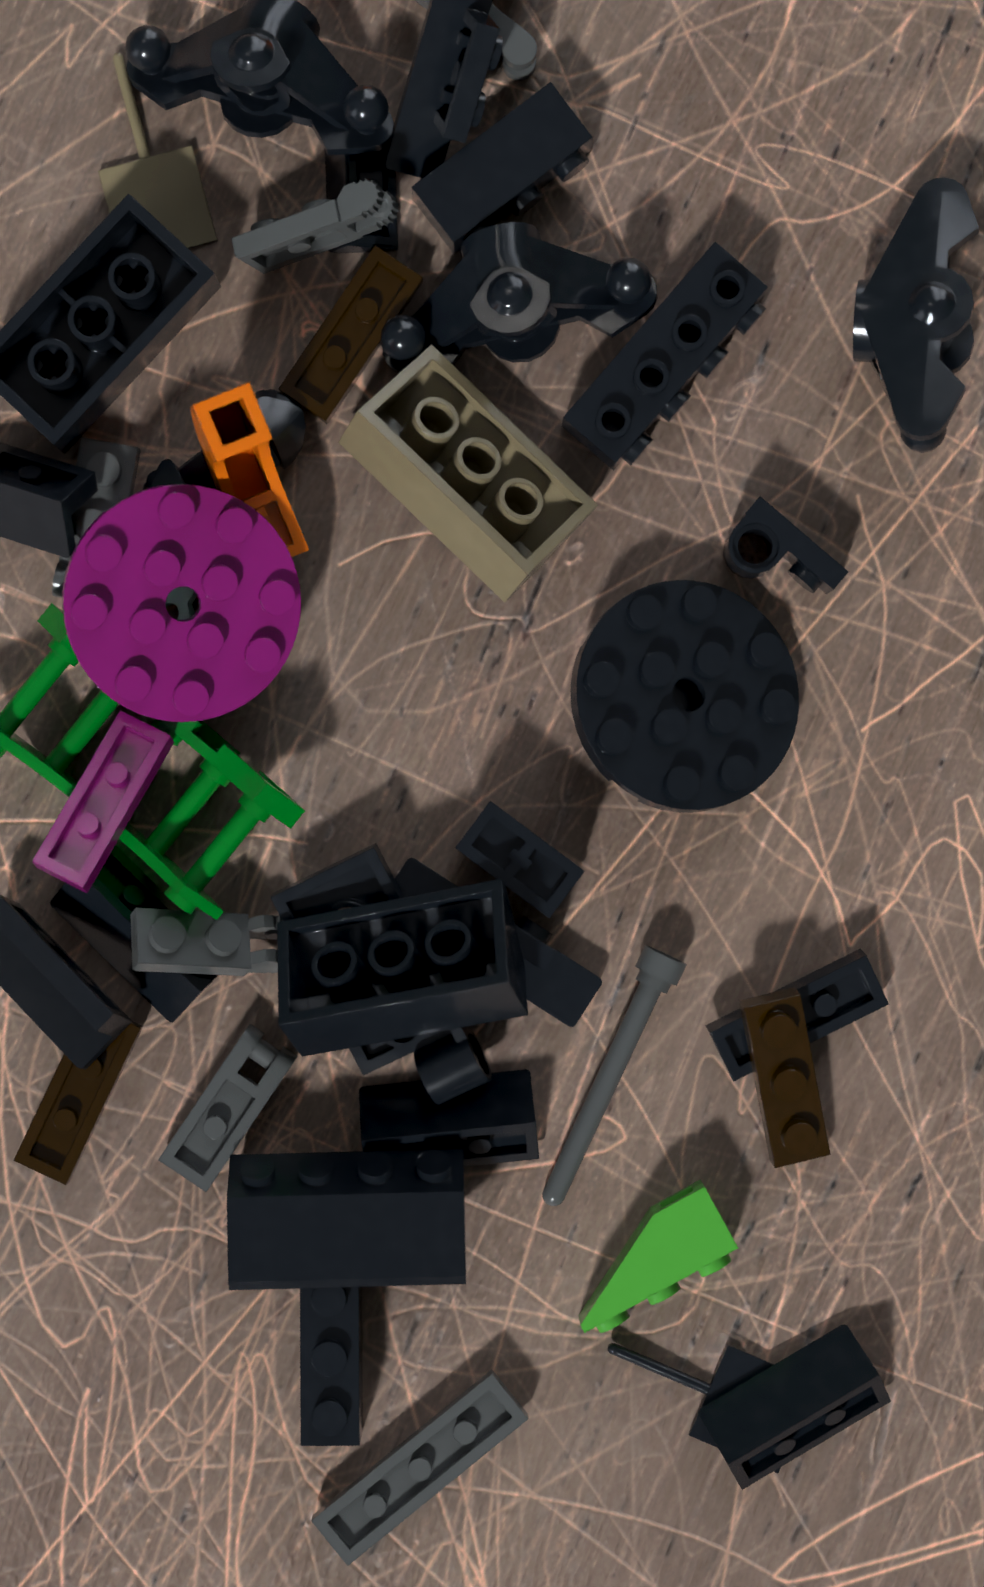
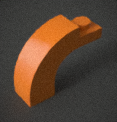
(240, 459)

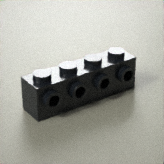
(665, 356)

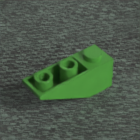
(667, 1245)

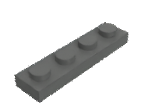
(419, 1467)

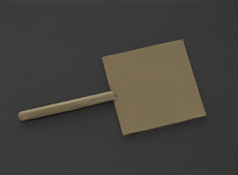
(162, 183)

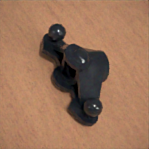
(265, 74)
(515, 297)
(918, 314)

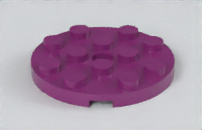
(120, 591)

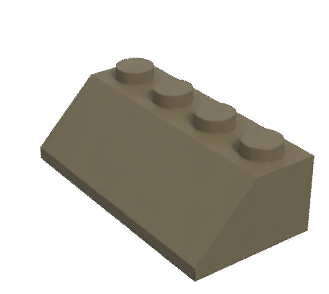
(466, 472)

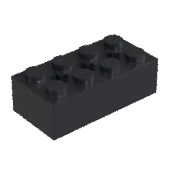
(95, 285)

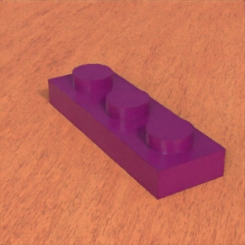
(103, 801)

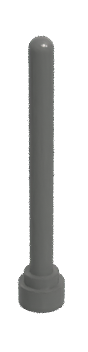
(655, 976)

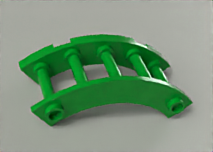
(220, 767)

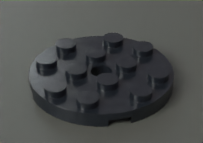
(628, 707)

